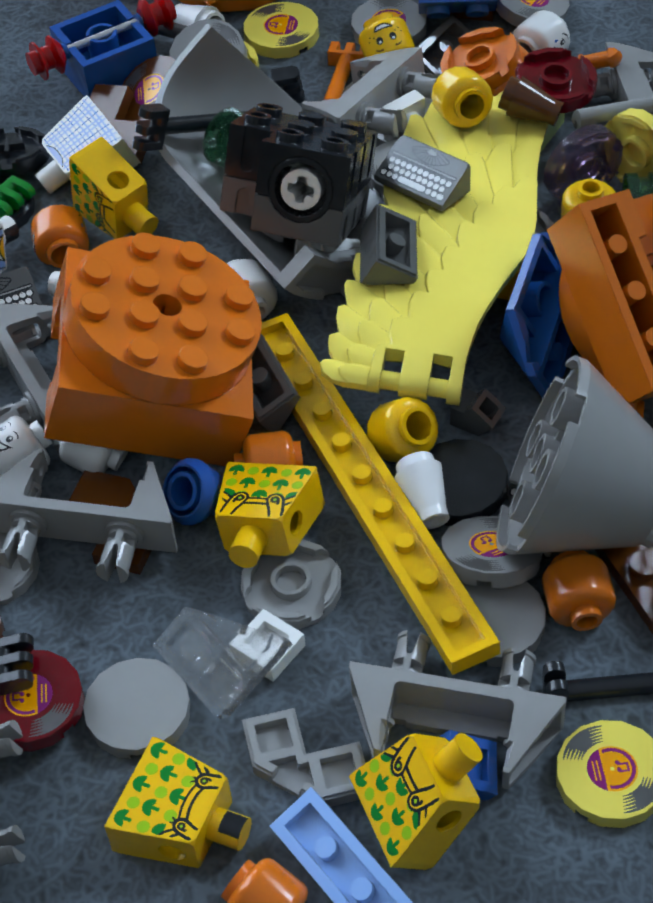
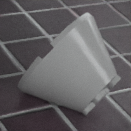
(581, 471)

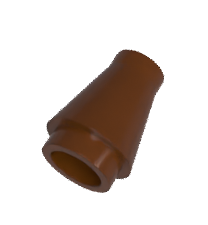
(529, 102)

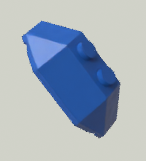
(533, 318)

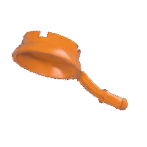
(497, 56)

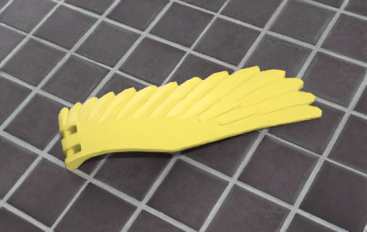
(461, 263)

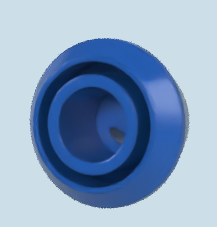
(192, 491)

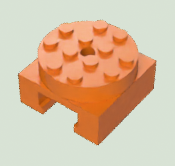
(609, 287)
(153, 350)

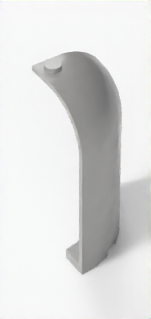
(215, 77)

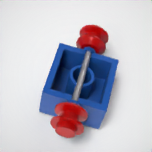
(101, 43)

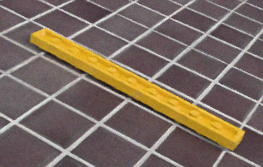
(382, 507)

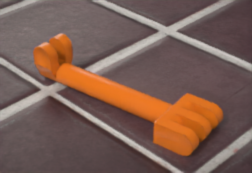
(341, 60)

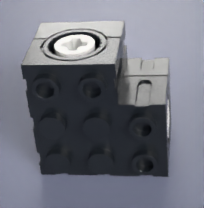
(298, 173)

